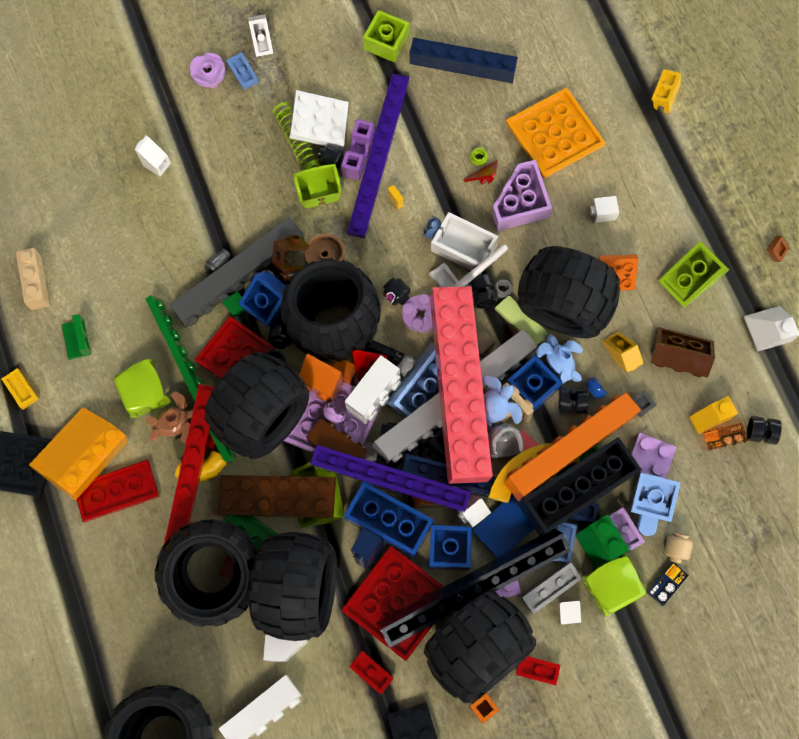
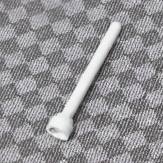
(482, 266)

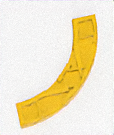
(499, 490)

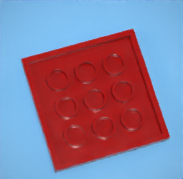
(387, 589)

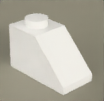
(260, 35)

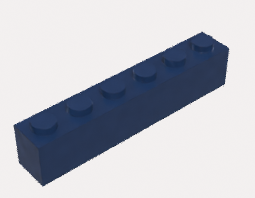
(463, 60)

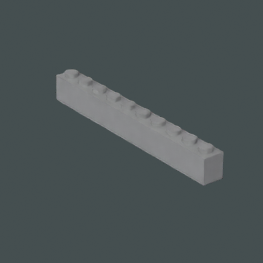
(428, 416)

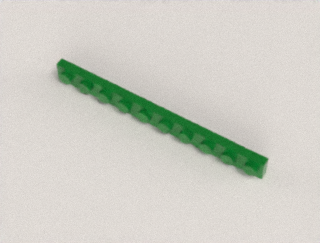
(180, 356)

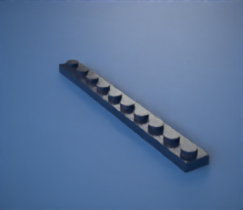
(438, 472)

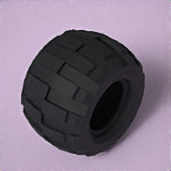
(325, 285)
(569, 292)
(256, 405)
(293, 586)
(179, 593)
(479, 646)
(155, 701)

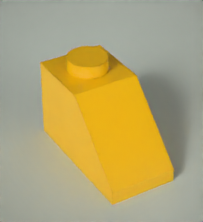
(623, 351)
(713, 415)

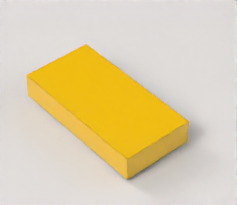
(20, 388)

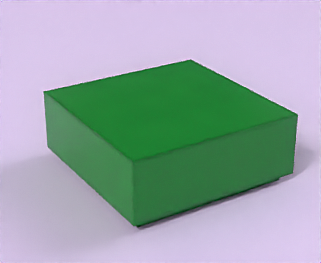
(232, 304)

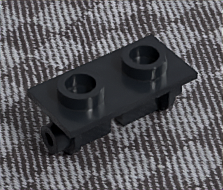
(393, 355)

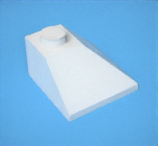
(771, 328)

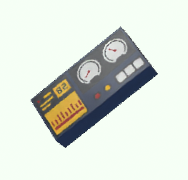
(667, 584)

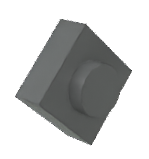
(644, 402)

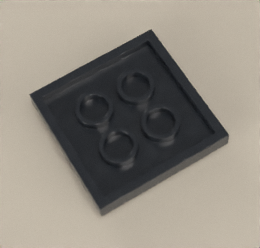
(15, 456)

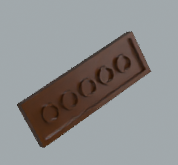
(277, 496)

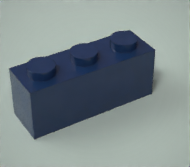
(366, 548)

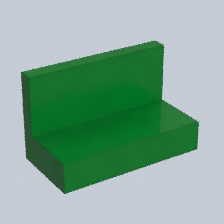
(76, 338)

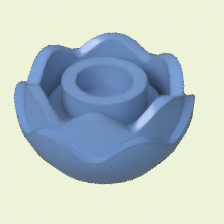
(431, 229)

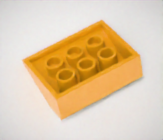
(79, 453)

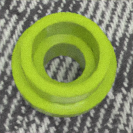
(478, 152)

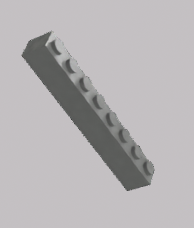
(232, 275)

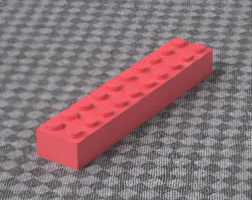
(460, 385)

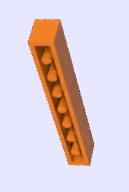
(572, 446)

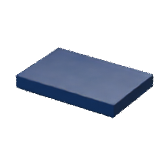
(503, 529)

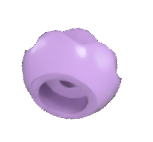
(333, 413)

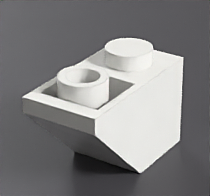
(152, 156)
(281, 650)

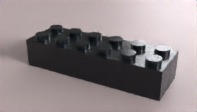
(579, 487)

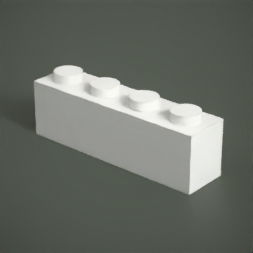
(263, 710)

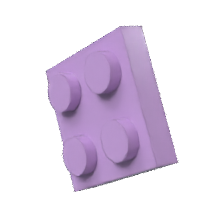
(653, 455)

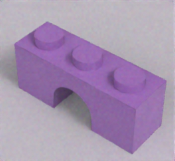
(357, 155)

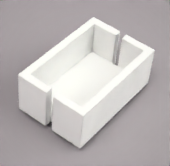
(463, 242)
(373, 390)

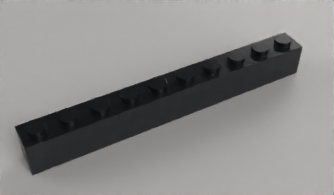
(467, 588)

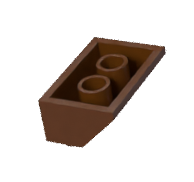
(683, 352)

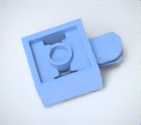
(654, 500)

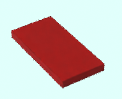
(118, 491)

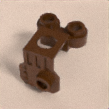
(280, 265)

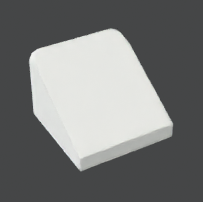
(569, 612)

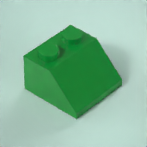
(602, 541)

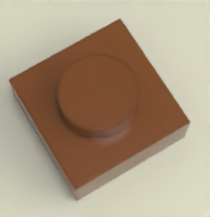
(778, 248)

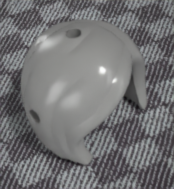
(505, 441)

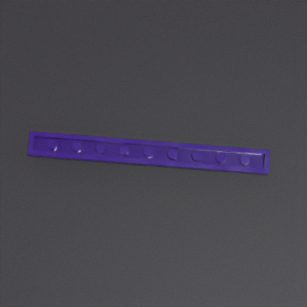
(378, 156)

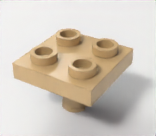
(525, 405)

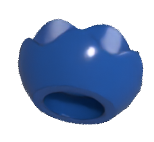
(595, 388)

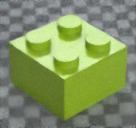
(386, 36)

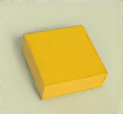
(395, 196)

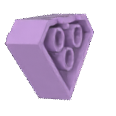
(522, 198)

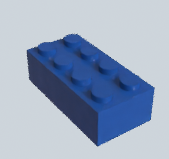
(389, 519)

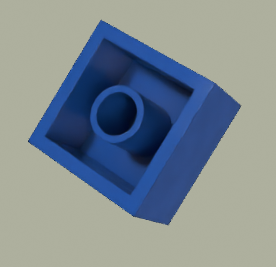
(264, 298)
(535, 382)
(450, 547)

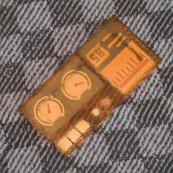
(725, 436)

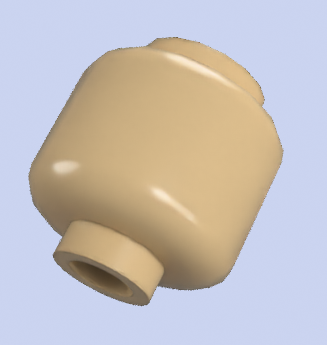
(678, 547)

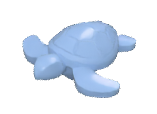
(560, 358)
(497, 402)

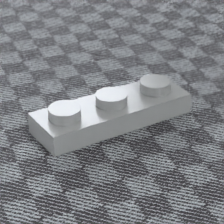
(551, 587)

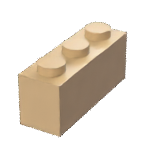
(32, 279)

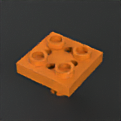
(622, 266)

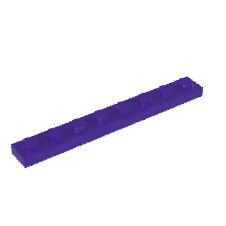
(390, 478)

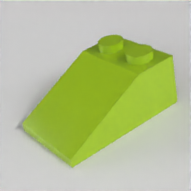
(693, 274)

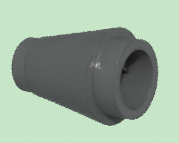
(217, 261)

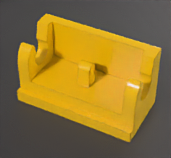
(666, 90)

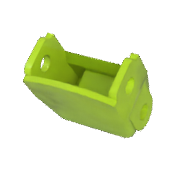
(318, 186)
(141, 389)
(614, 585)

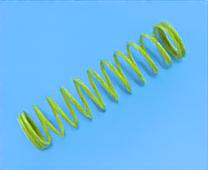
(310, 164)

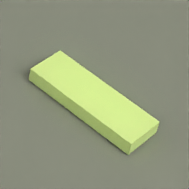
(513, 315)

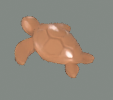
(172, 420)

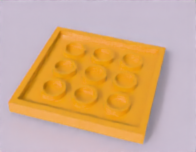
(555, 132)

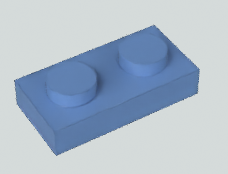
(242, 71)

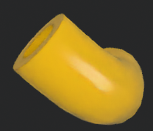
(211, 467)

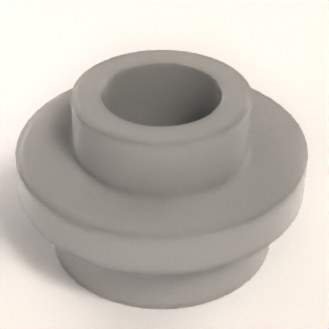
(503, 283)

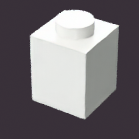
(604, 209)
(475, 511)

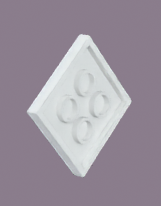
(319, 119)

